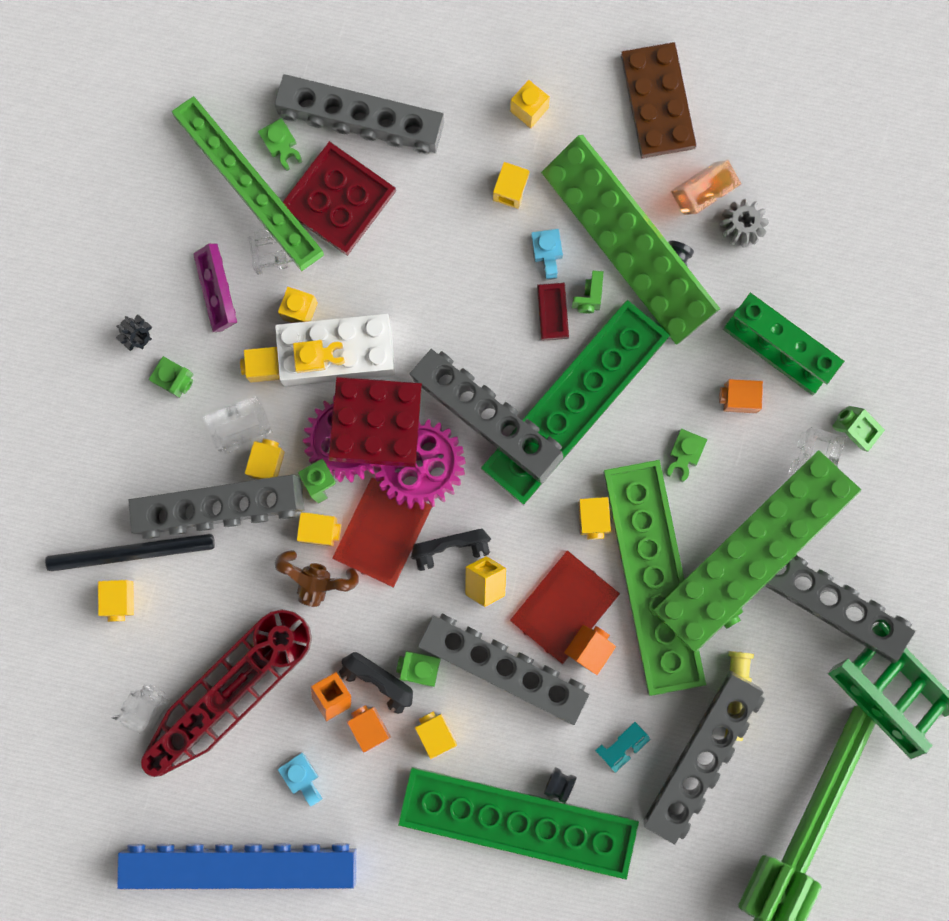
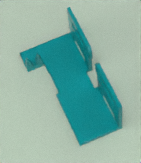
(625, 741)

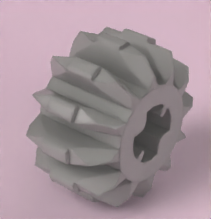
(736, 228)

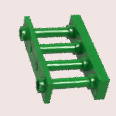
(783, 344)
(886, 715)

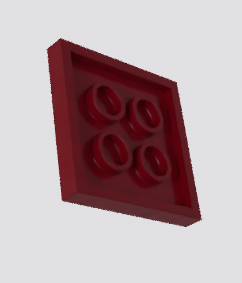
(338, 198)
(375, 422)

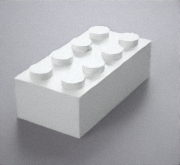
(365, 348)

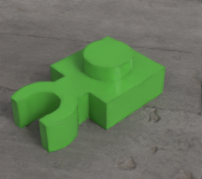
(279, 141)
(687, 450)

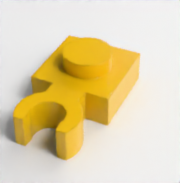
(312, 356)

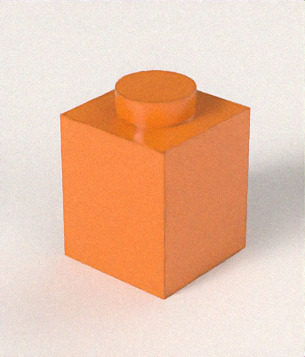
(741, 396)
(591, 648)
(331, 696)
(368, 728)

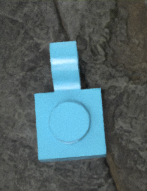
(547, 248)
(299, 776)

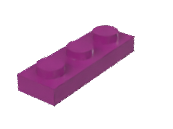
(215, 287)

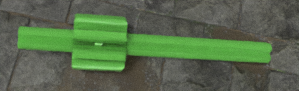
(783, 888)

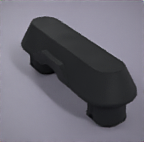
(423, 551)
(359, 666)

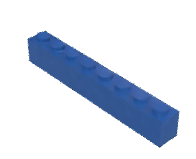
(237, 868)

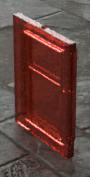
(381, 535)
(562, 604)

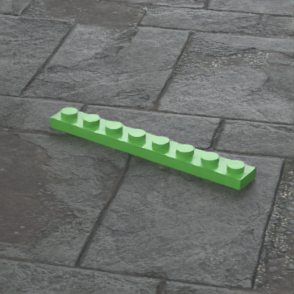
(248, 183)

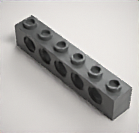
(295, 90)
(538, 464)
(146, 510)
(899, 629)
(566, 709)
(672, 826)

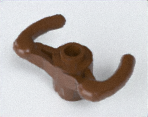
(314, 579)

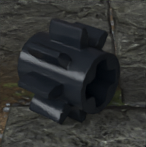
(134, 332)

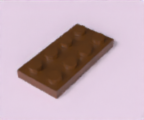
(658, 100)

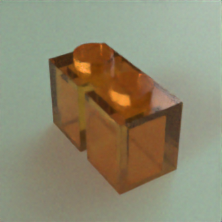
(711, 182)

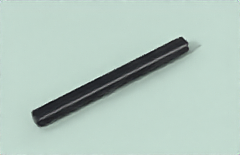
(130, 552)

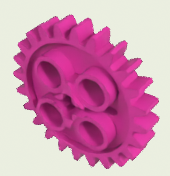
(319, 443)
(427, 486)

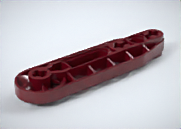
(214, 704)

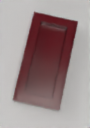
(553, 311)

